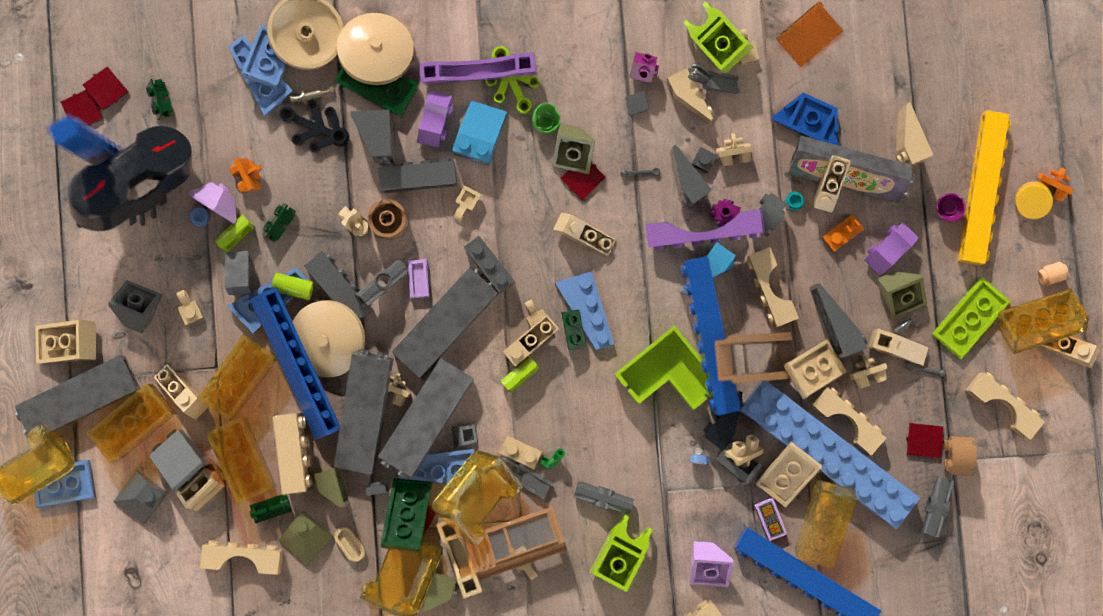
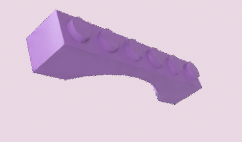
(463, 71)
(744, 223)

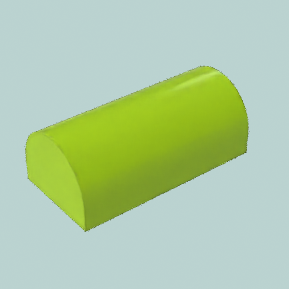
(234, 233)
(293, 286)
(520, 374)

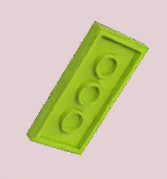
(971, 318)

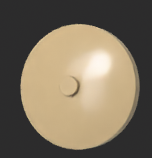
(304, 33)
(375, 49)
(329, 336)

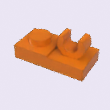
(842, 233)

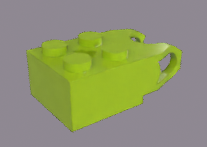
(714, 34)
(628, 552)

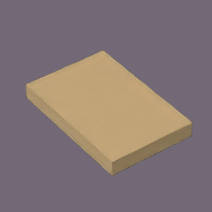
(815, 368)
(788, 474)

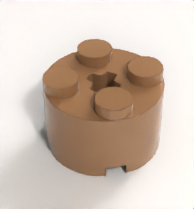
(383, 209)
(960, 455)

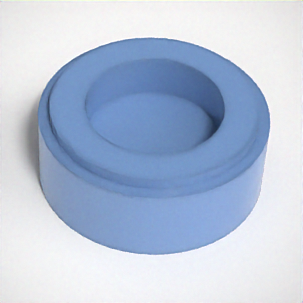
(199, 217)
(699, 459)

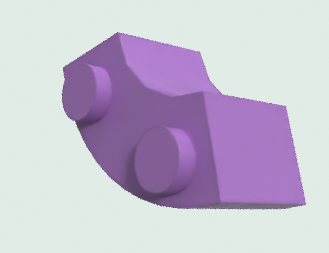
(434, 119)
(891, 248)

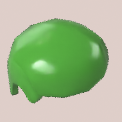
(546, 118)

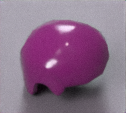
(950, 207)

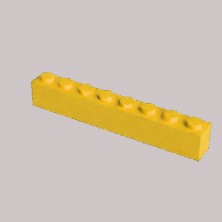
(983, 188)

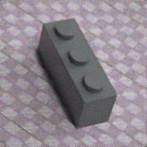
(489, 264)

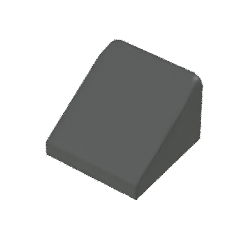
(637, 103)
(464, 435)

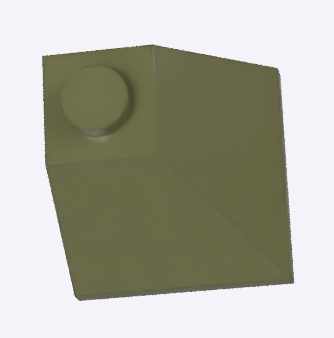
(573, 149)
(902, 292)
(331, 486)
(305, 538)

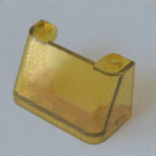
(35, 467)
(475, 493)
(403, 579)

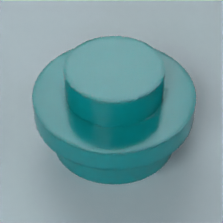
(795, 200)

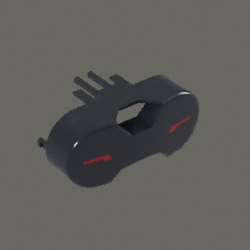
(101, 192)

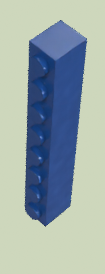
(82, 140)
(709, 329)
(295, 363)
(802, 575)

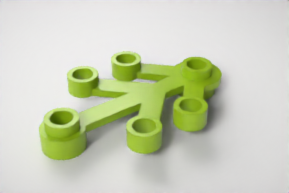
(513, 83)

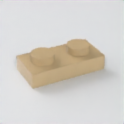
(520, 452)

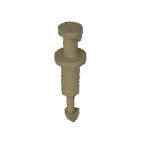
(311, 95)

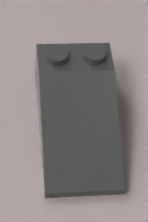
(841, 330)

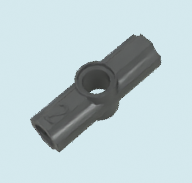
(374, 290)
(604, 497)
(937, 506)

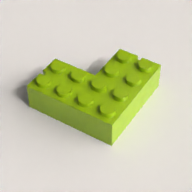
(670, 360)

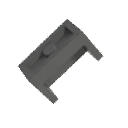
(237, 273)
(743, 474)

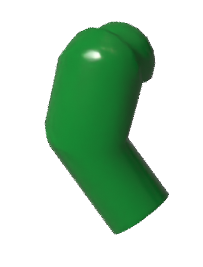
(555, 459)

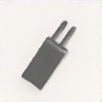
(714, 81)
(530, 479)

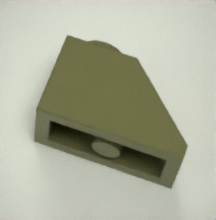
(440, 590)

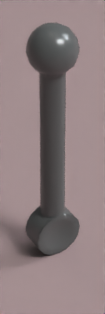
(655, 171)
(910, 366)

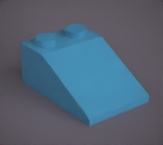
(479, 133)
(720, 261)

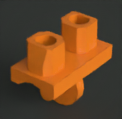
(249, 174)
(1061, 189)

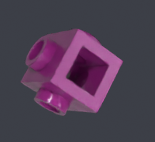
(644, 67)
(726, 206)

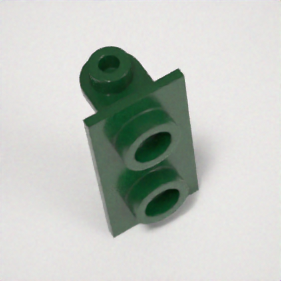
(156, 92)
(282, 215)
(573, 329)
(270, 508)

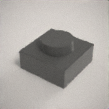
(704, 159)
(376, 488)

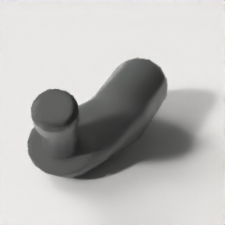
(902, 327)

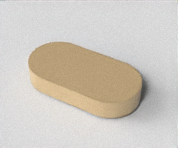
(350, 544)

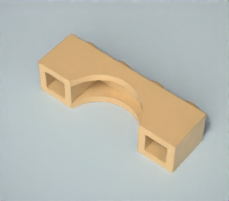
(779, 310)
(1023, 420)
(866, 436)
(266, 560)
(461, 560)

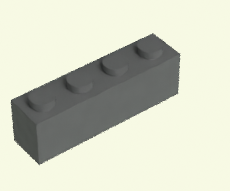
(417, 176)
(335, 283)

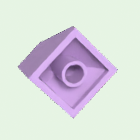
(216, 199)
(710, 565)

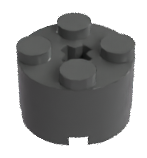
(772, 211)

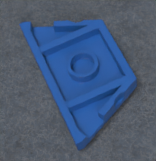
(810, 118)

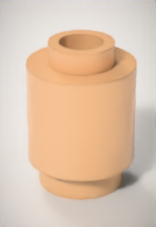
(1052, 273)

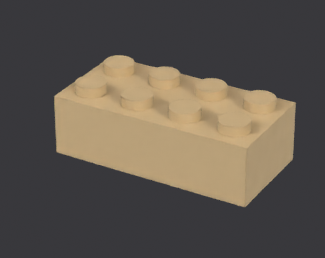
(292, 453)

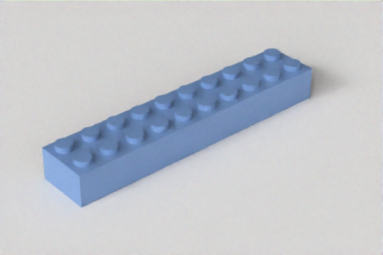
(839, 459)

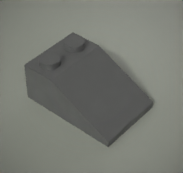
(688, 181)

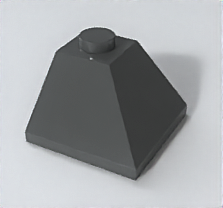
(135, 305)
(140, 497)

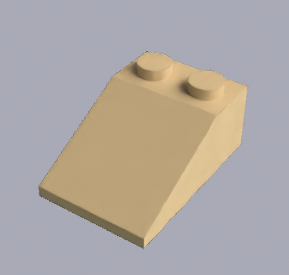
(911, 142)
(65, 342)

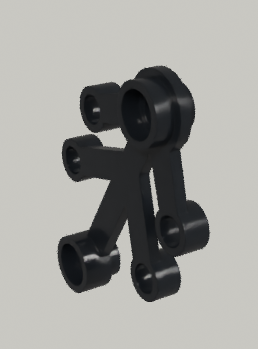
(318, 127)

